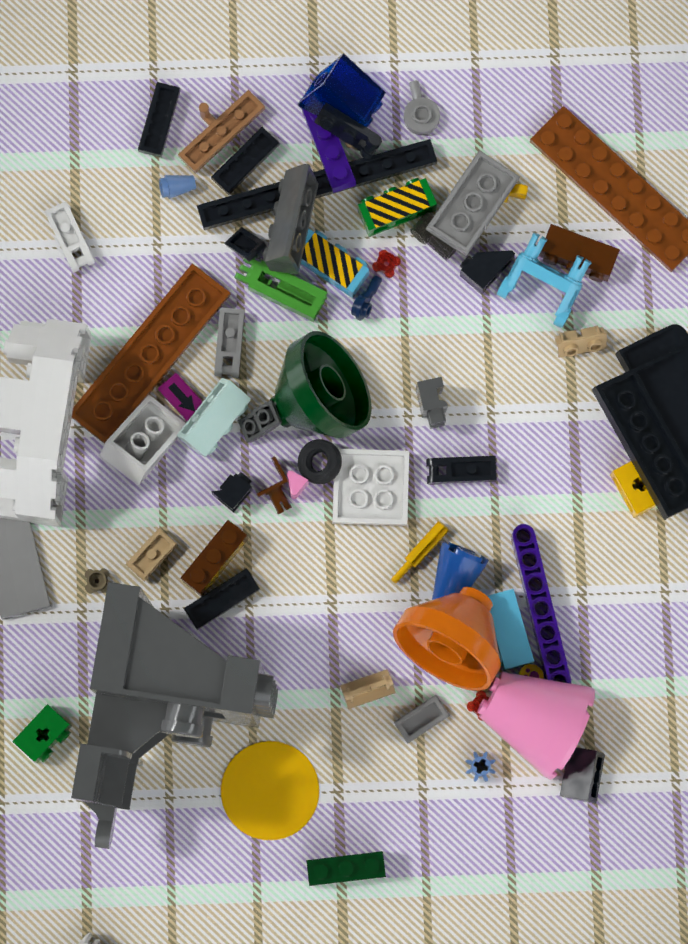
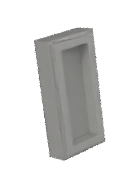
(421, 719)

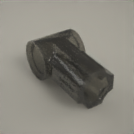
(422, 235)

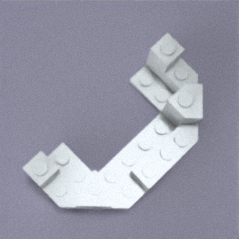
(41, 413)

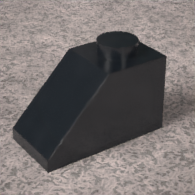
(485, 268)

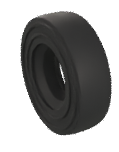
(307, 454)

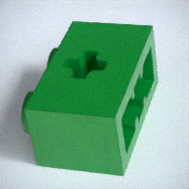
(29, 738)

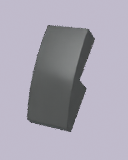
(260, 421)

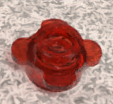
(385, 256)
(473, 706)

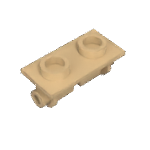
(592, 340)
(368, 689)

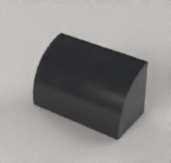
(583, 775)

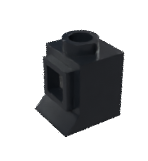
(234, 491)

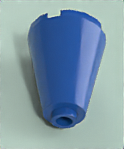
(456, 569)

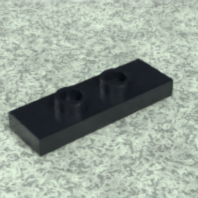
(159, 119)
(245, 161)
(221, 599)

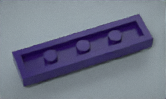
(331, 155)

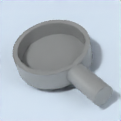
(421, 113)

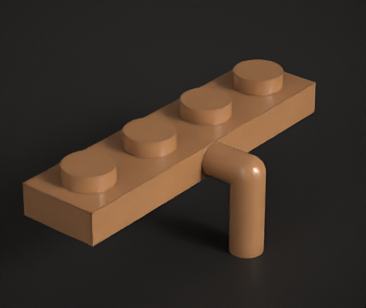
(220, 130)

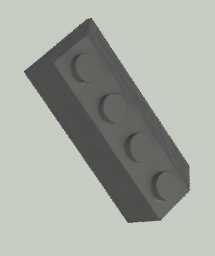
(291, 220)

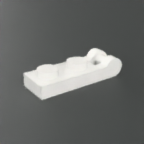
(69, 235)

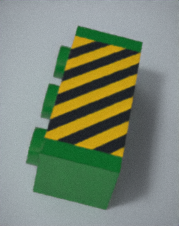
(396, 206)

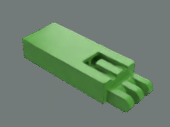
(290, 293)

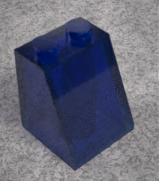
(346, 89)

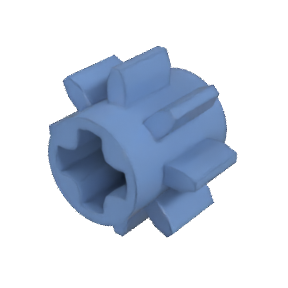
(473, 769)

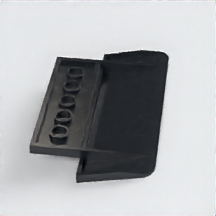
(651, 413)

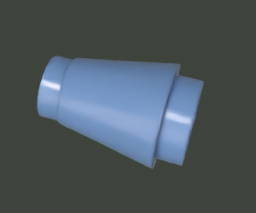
(175, 185)

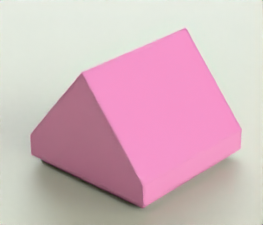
(296, 483)

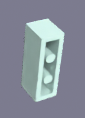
(214, 417)

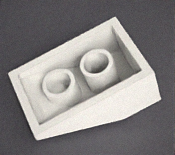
(142, 440)

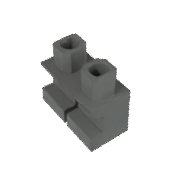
(429, 402)

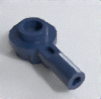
(361, 306)

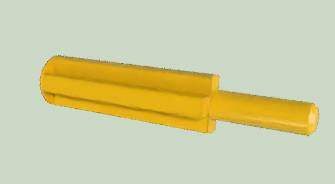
(422, 549)

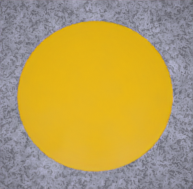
(270, 790)

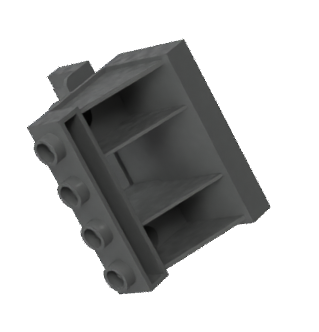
(154, 684)

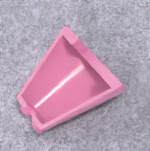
(538, 718)

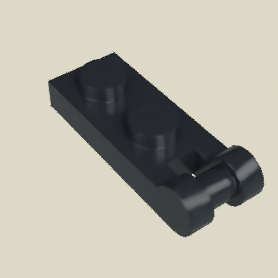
(349, 130)
(462, 469)

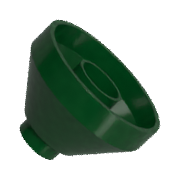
(322, 388)

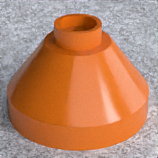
(452, 639)

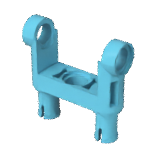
(529, 263)

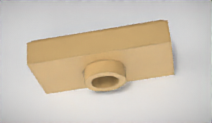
(151, 554)

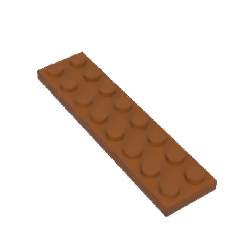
(614, 187)
(150, 353)

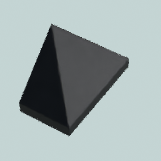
(246, 245)

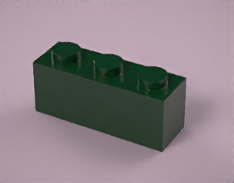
(346, 868)

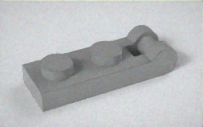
(229, 341)

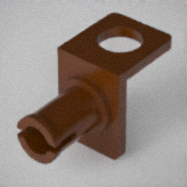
(275, 491)

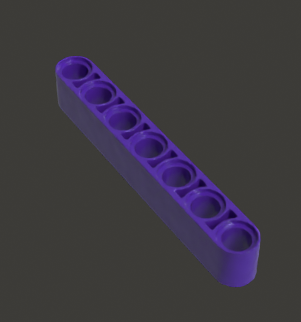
(542, 596)

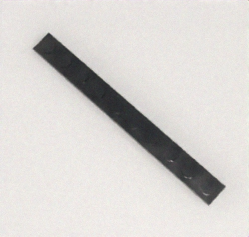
(364, 170)

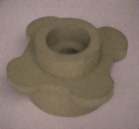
(92, 575)

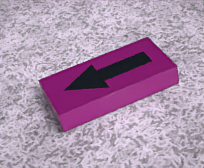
(180, 396)

